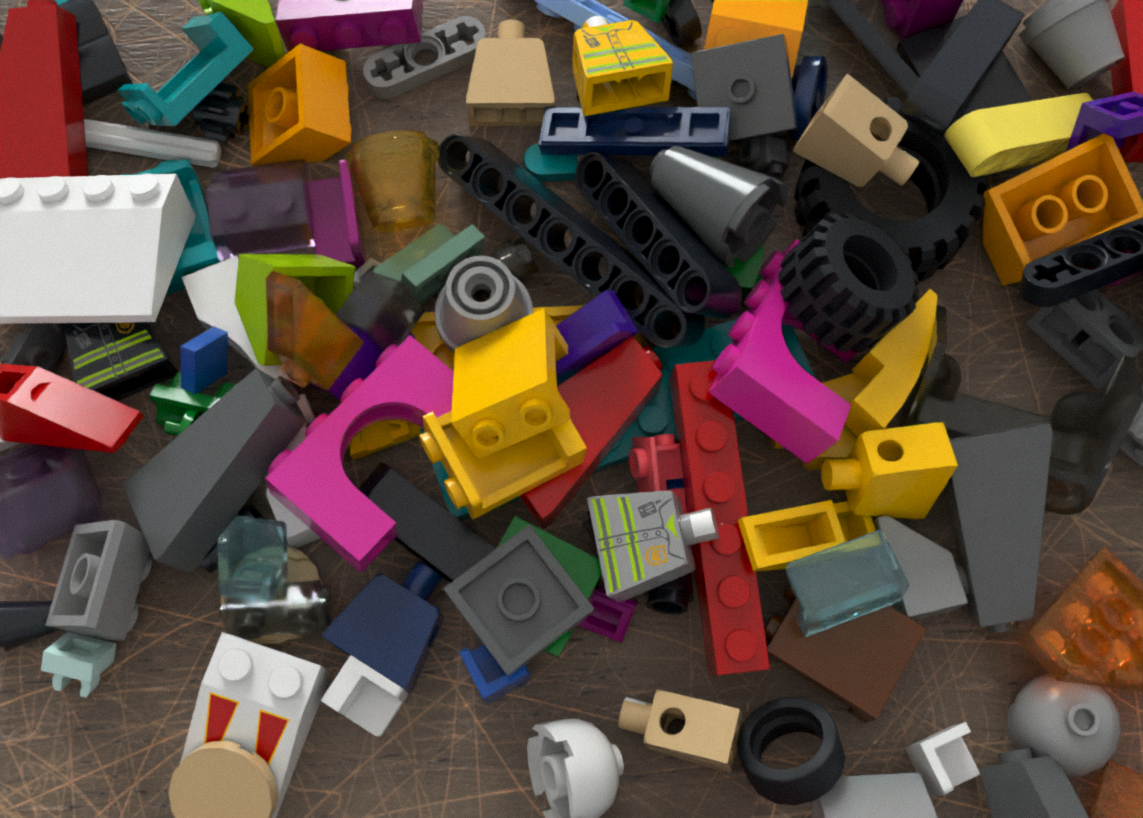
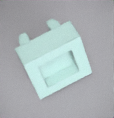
(78, 658)

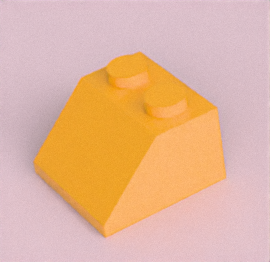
(754, 19)
(299, 108)

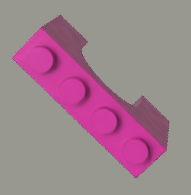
(765, 381)
(312, 476)

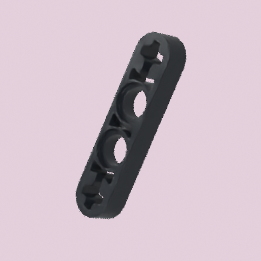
(1057, 280)

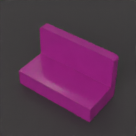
(337, 218)

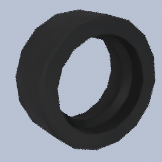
(798, 783)

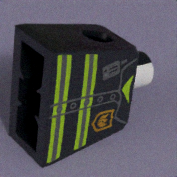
(117, 357)

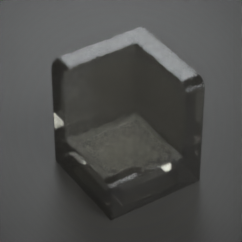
(381, 310)

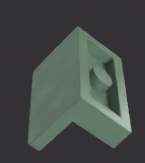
(430, 259)

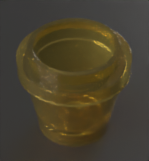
(396, 178)

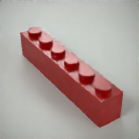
(714, 480)

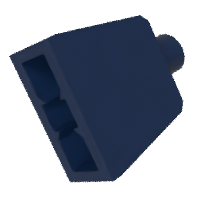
(391, 625)

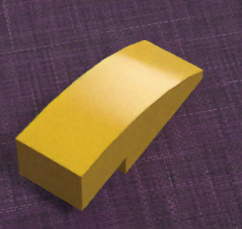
(892, 368)
(799, 531)

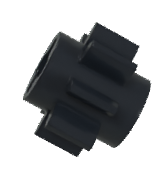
(222, 113)

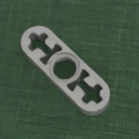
(418, 75)

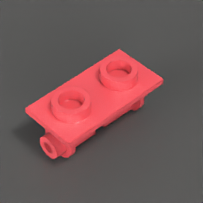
(654, 462)

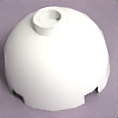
(574, 768)

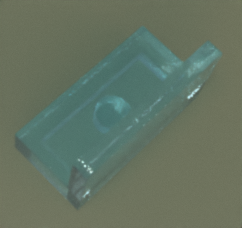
(846, 582)

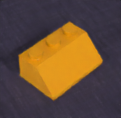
(1058, 206)

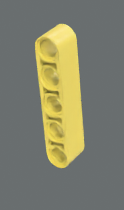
(1014, 134)

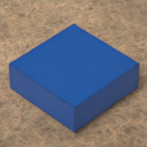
(204, 359)

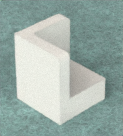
(365, 696)
(943, 759)

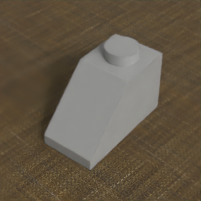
(933, 577)

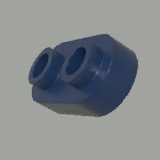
(809, 90)

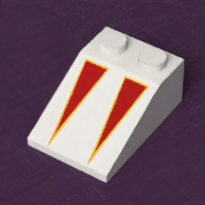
(258, 702)

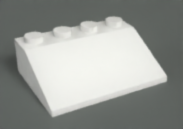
(90, 247)

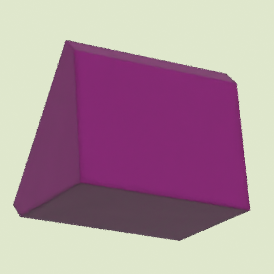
(609, 616)

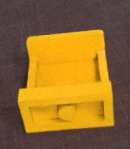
(508, 384)
(505, 474)

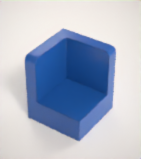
(489, 676)

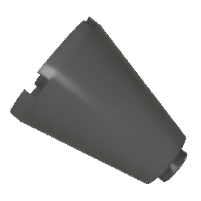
(718, 201)

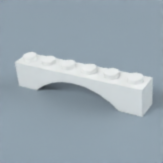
(213, 300)

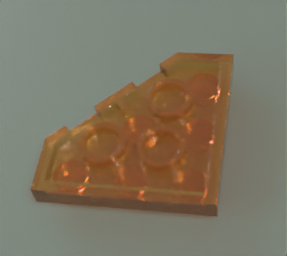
(1093, 627)

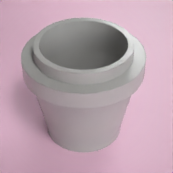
(1074, 39)
(464, 319)

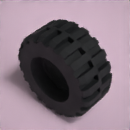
(949, 191)

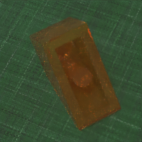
(306, 334)

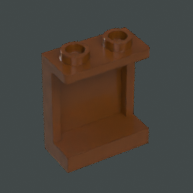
(850, 661)

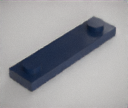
(635, 131)

